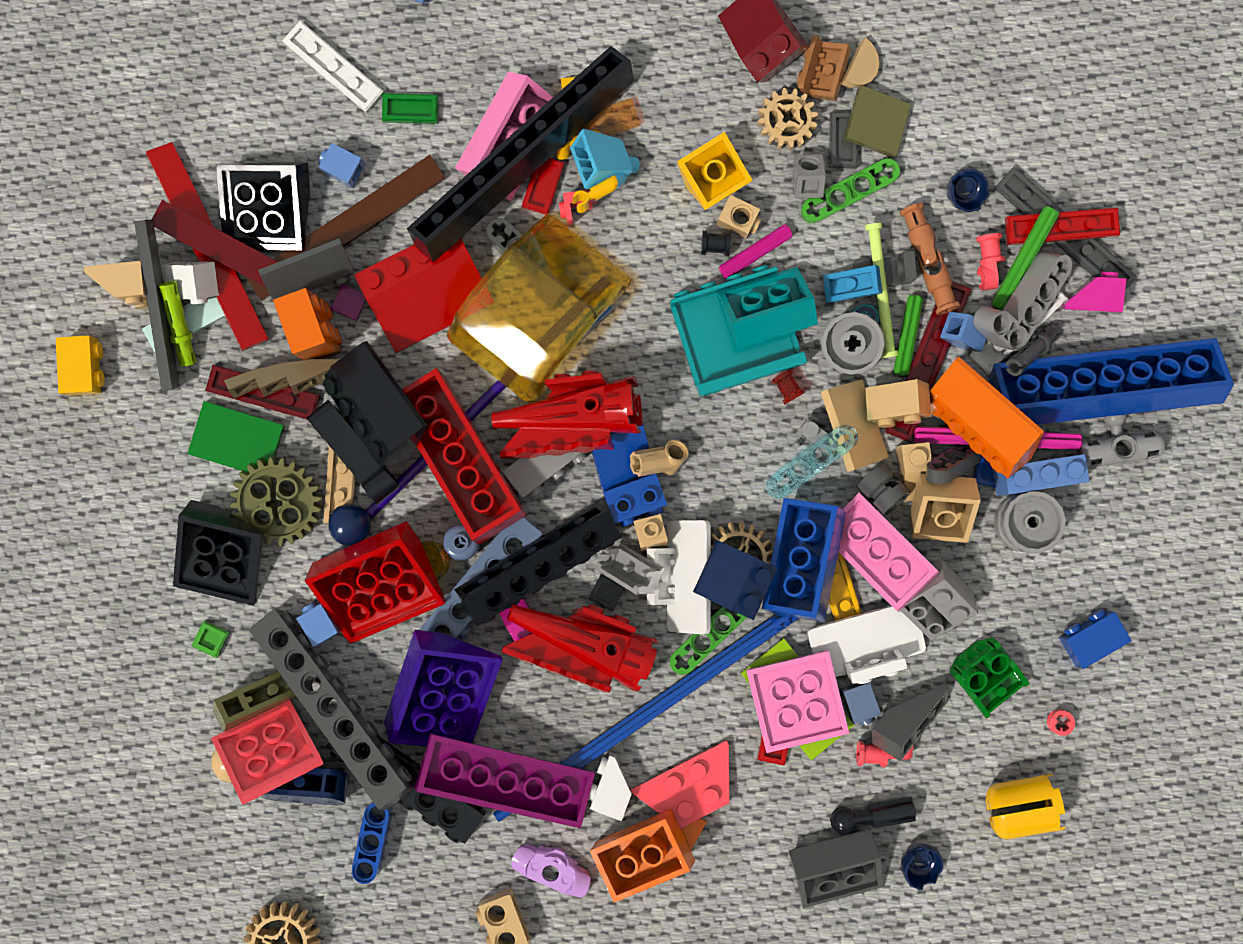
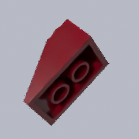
(762, 36)

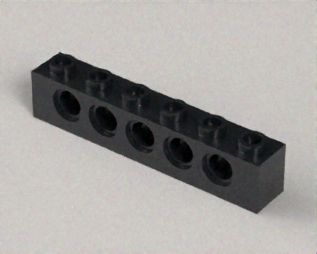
(523, 563)
(433, 814)

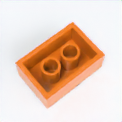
(308, 325)
(642, 856)

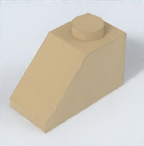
(912, 461)

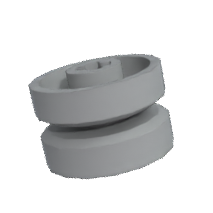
(839, 352)
(1045, 517)

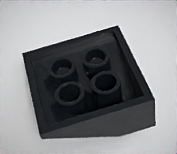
(265, 203)
(217, 553)

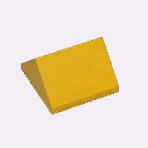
(713, 171)

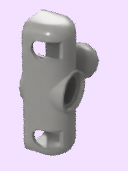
(1136, 445)

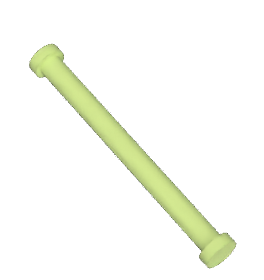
(882, 299)

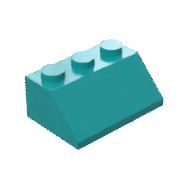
(768, 307)

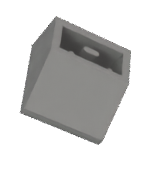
(941, 603)

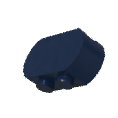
(313, 787)

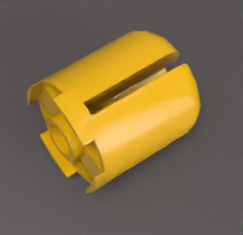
(1028, 822)

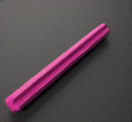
(944, 435)

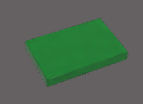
(233, 437)

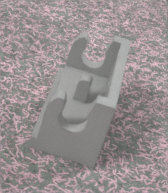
(631, 569)

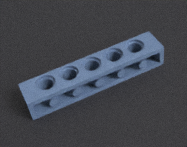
(498, 549)

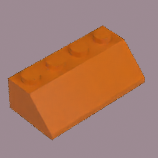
(984, 418)

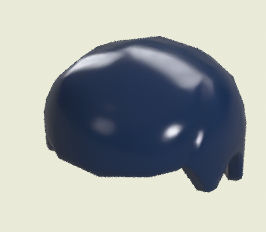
(970, 182)
(349, 524)
(921, 875)

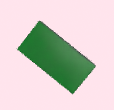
(410, 108)

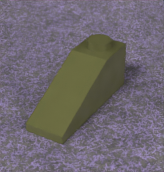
(251, 700)

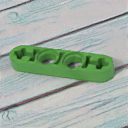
(848, 188)
(715, 636)

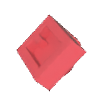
(567, 204)

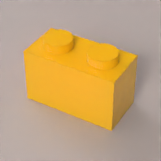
(79, 365)

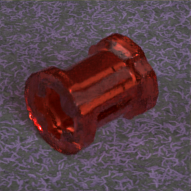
(787, 386)

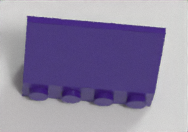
(440, 690)

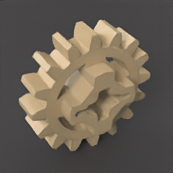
(795, 126)

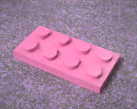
(883, 554)

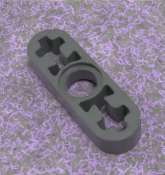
(951, 464)

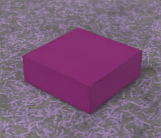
(349, 302)

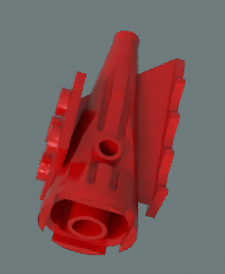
(573, 417)
(578, 646)

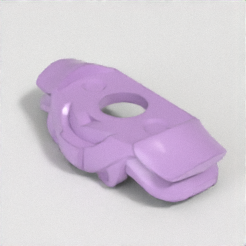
(531, 861)

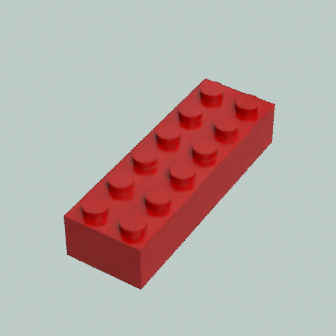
(462, 460)

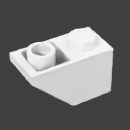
(613, 791)

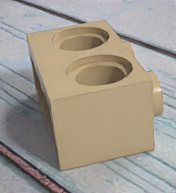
(510, 922)

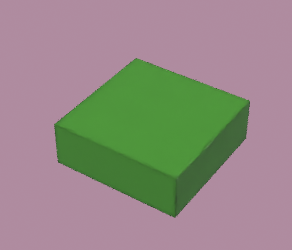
(210, 639)

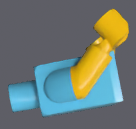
(601, 164)

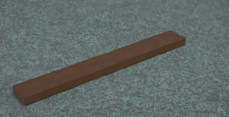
(369, 211)

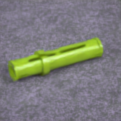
(176, 317)

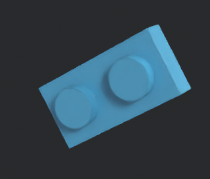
(852, 284)

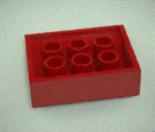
(418, 295)
(376, 583)

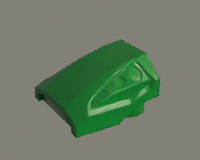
(987, 674)

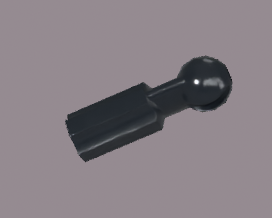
(877, 815)

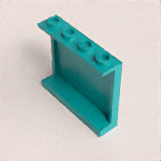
(710, 348)

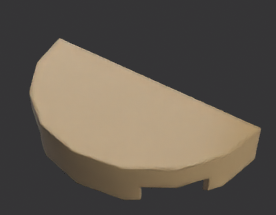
(863, 65)

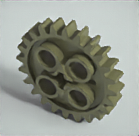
(301, 500)

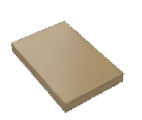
(848, 407)

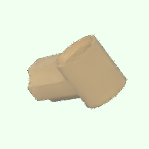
(661, 459)

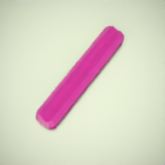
(755, 251)

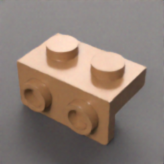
(823, 69)

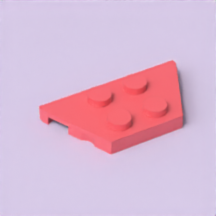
(691, 787)

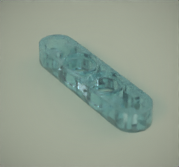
(810, 460)

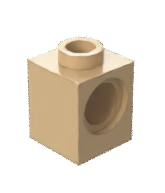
(735, 206)
(651, 532)

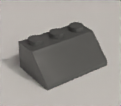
(308, 270)
(836, 868)

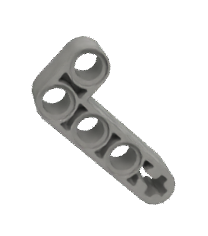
(1027, 305)

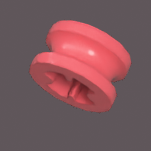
(1069, 723)

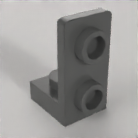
(898, 270)

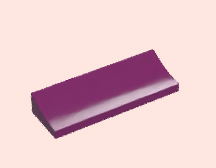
(504, 781)

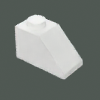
(194, 279)

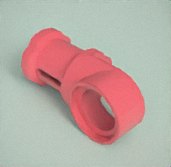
(991, 256)
(873, 755)

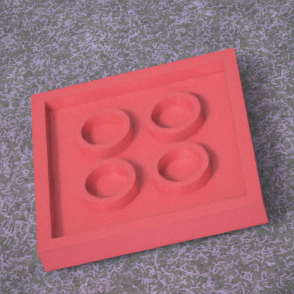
(266, 751)

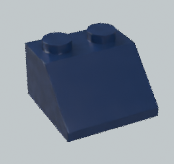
(735, 580)

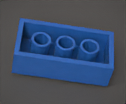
(805, 559)

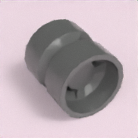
(883, 489)

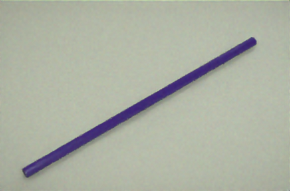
(420, 463)

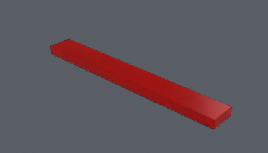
(232, 295)

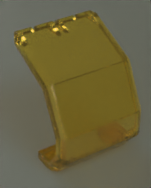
(536, 306)

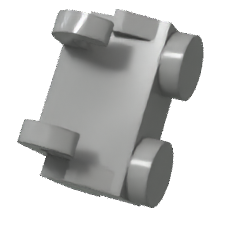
(812, 433)

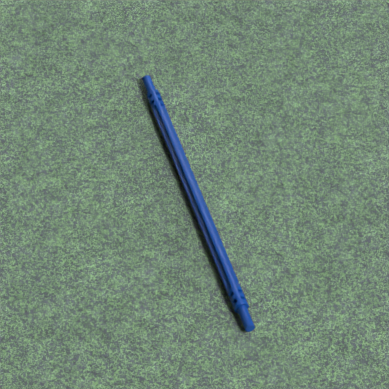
(674, 694)

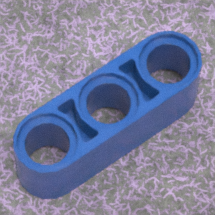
(366, 852)

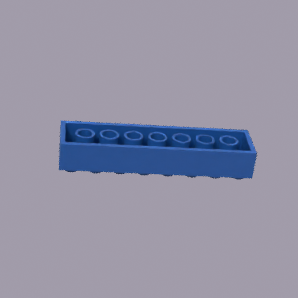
(1118, 381)

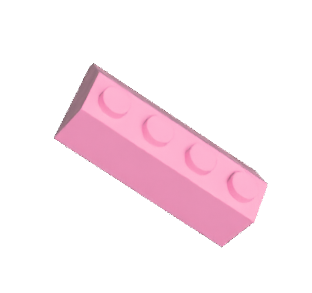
(510, 108)

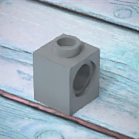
(809, 176)

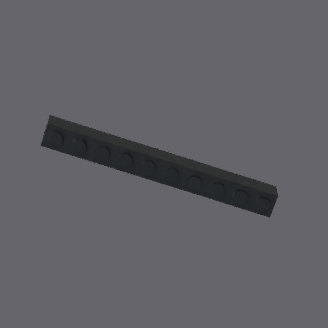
(521, 154)

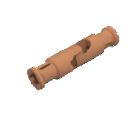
(923, 241)

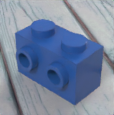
(635, 499)

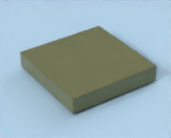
(877, 121)

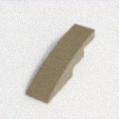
(270, 379)

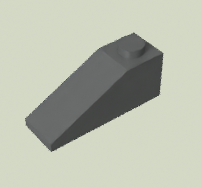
(906, 722)

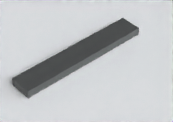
(1086, 252)
(159, 324)

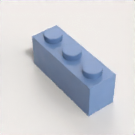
(1043, 475)

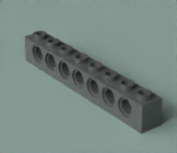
(268, 636)

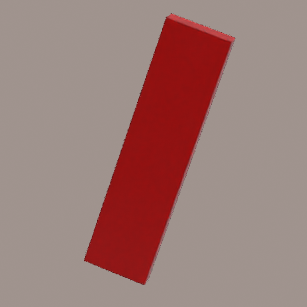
(1067, 227)

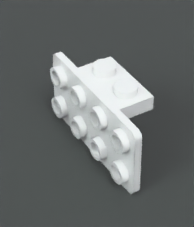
(683, 563)
(868, 643)

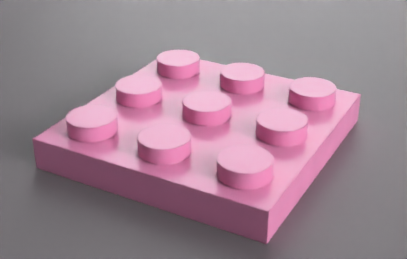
(797, 701)

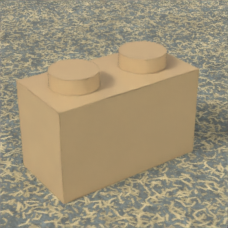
(898, 402)

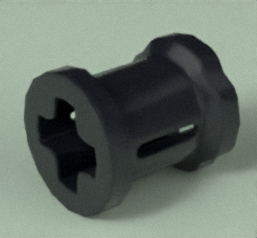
(715, 243)

